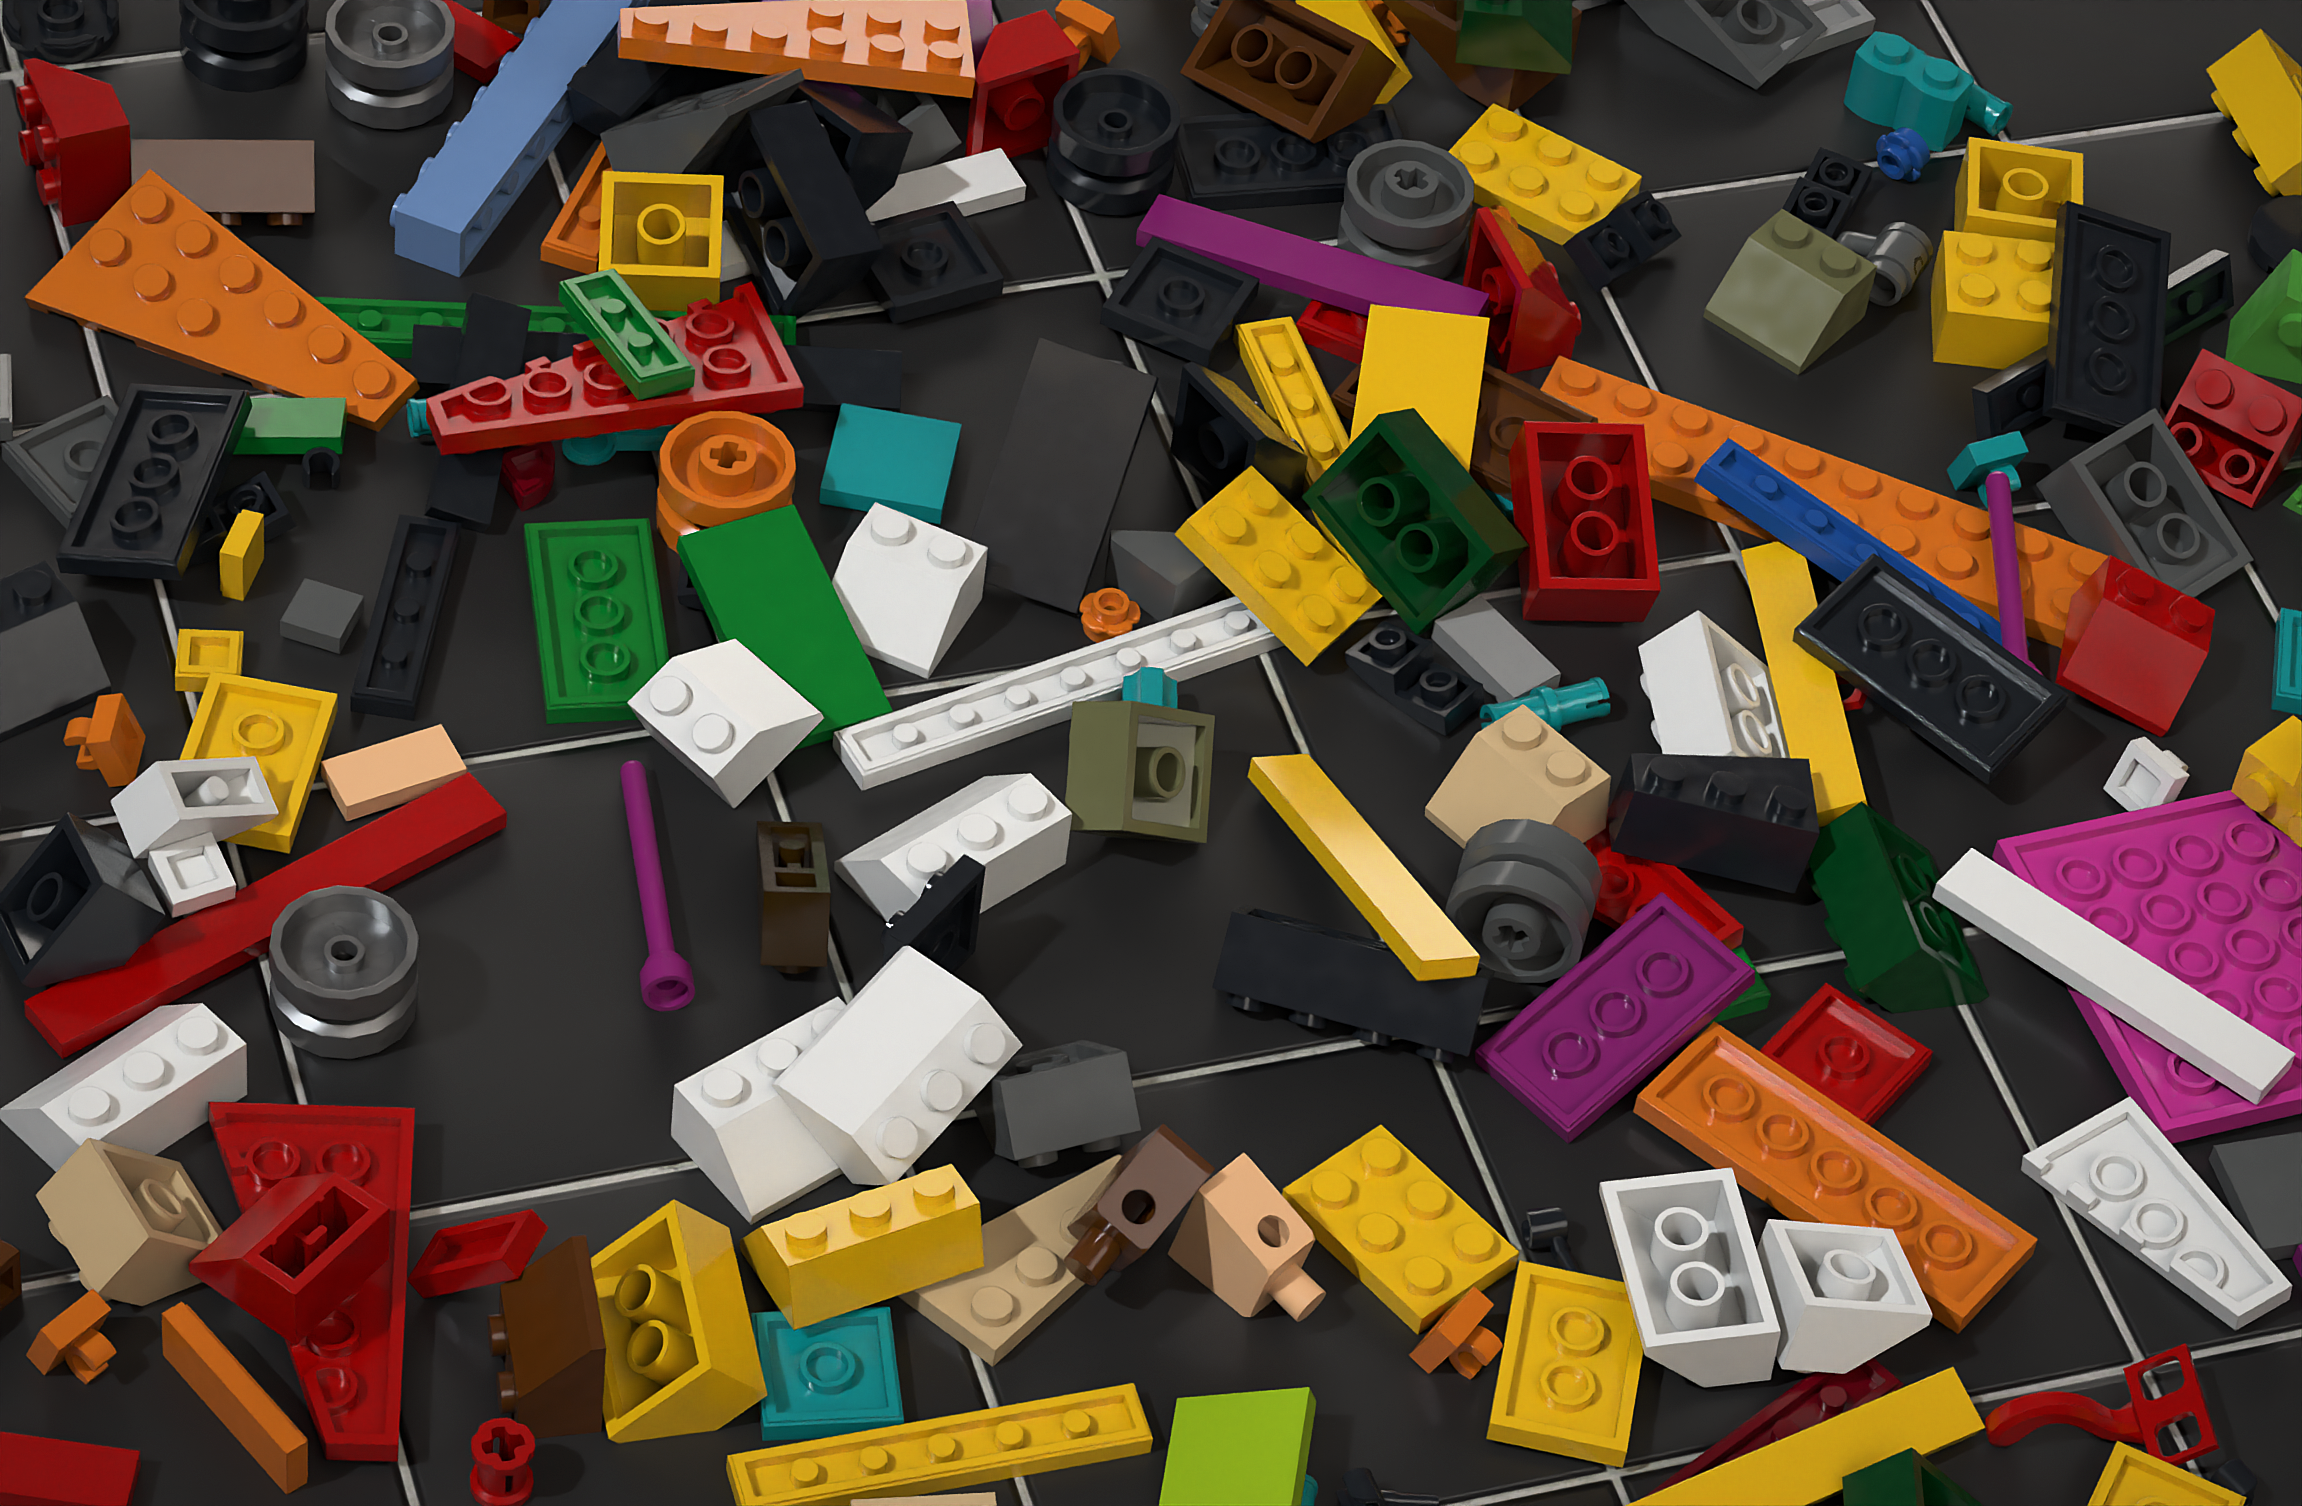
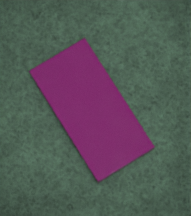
(1614, 1017)

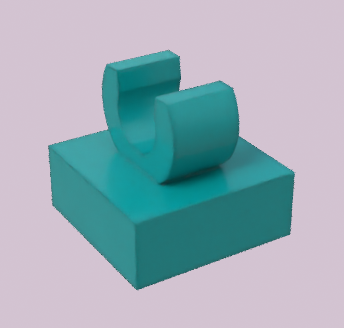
(1986, 456)

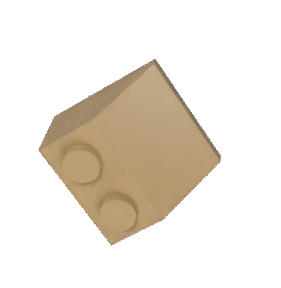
(1521, 772)
(128, 1221)

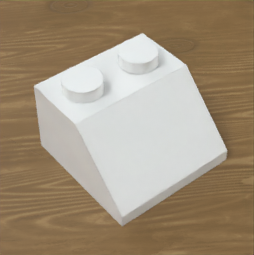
(908, 587)
(724, 716)
(1838, 1293)

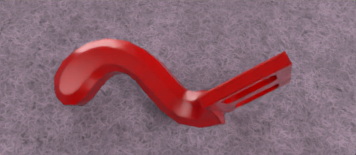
(2134, 1422)

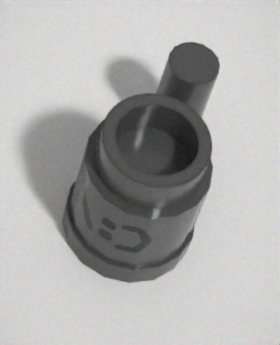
(1900, 257)

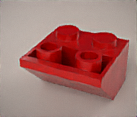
(74, 140)
(2235, 427)
(298, 1252)

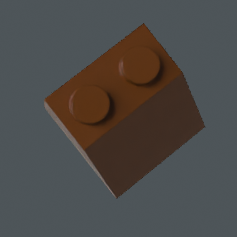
(551, 1344)

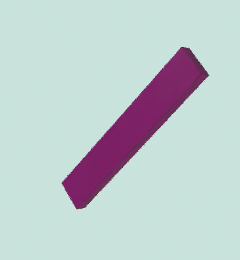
(1303, 264)

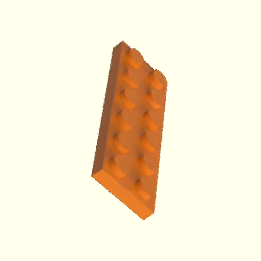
(1832, 1169)

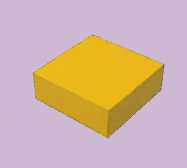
(242, 554)
(205, 652)

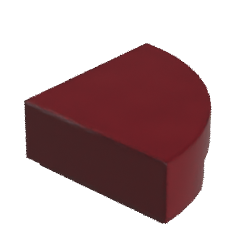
(528, 473)

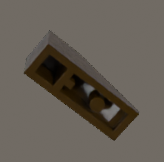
(792, 895)

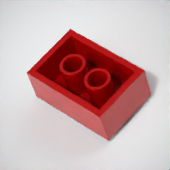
(1587, 521)

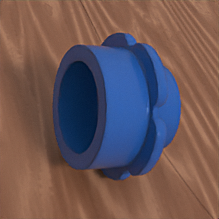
(1902, 154)

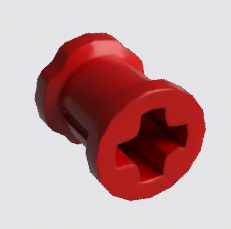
(491, 1468)

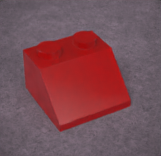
(1017, 85)
(1527, 306)
(2134, 644)

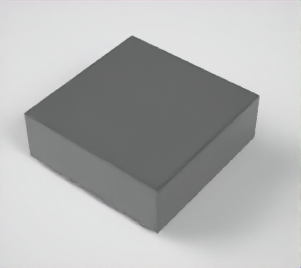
(322, 615)

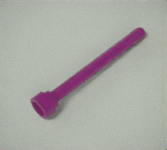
(2006, 566)
(666, 976)

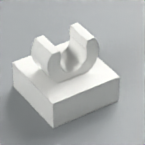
(2146, 776)
(191, 874)

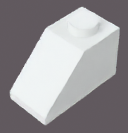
(193, 798)

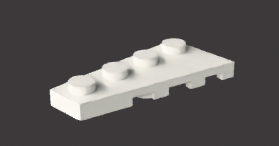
(2153, 1203)

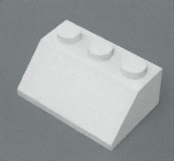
(1710, 693)
(998, 821)
(896, 1067)
(135, 1087)
(745, 1130)
(1693, 1275)

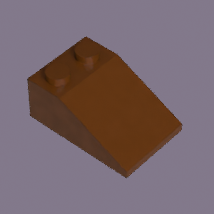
(1435, 29)

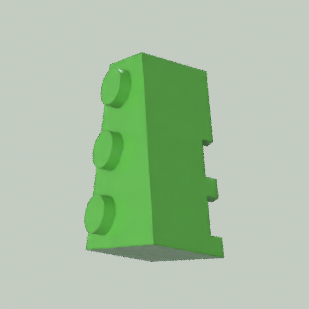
(2268, 327)

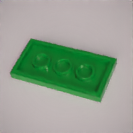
(777, 600)
(594, 616)

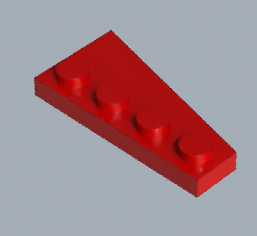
(1634, 881)

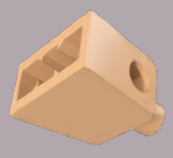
(1247, 1243)

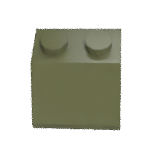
(1792, 292)
(1139, 771)

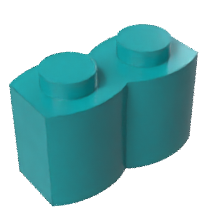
(1904, 88)

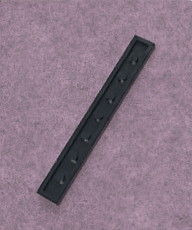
(827, 373)

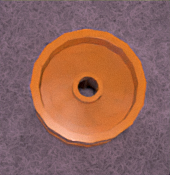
(720, 472)

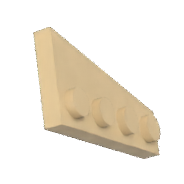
(1021, 1272)

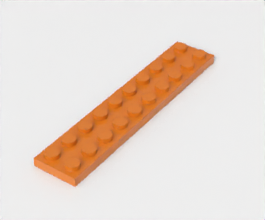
(1921, 525)

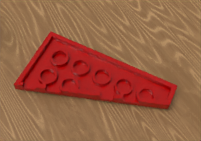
(728, 343)
(355, 1355)

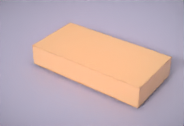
(391, 772)

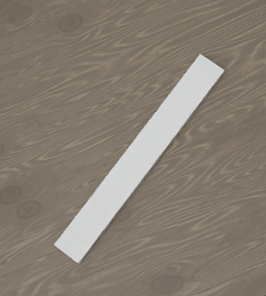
(1045, 692)

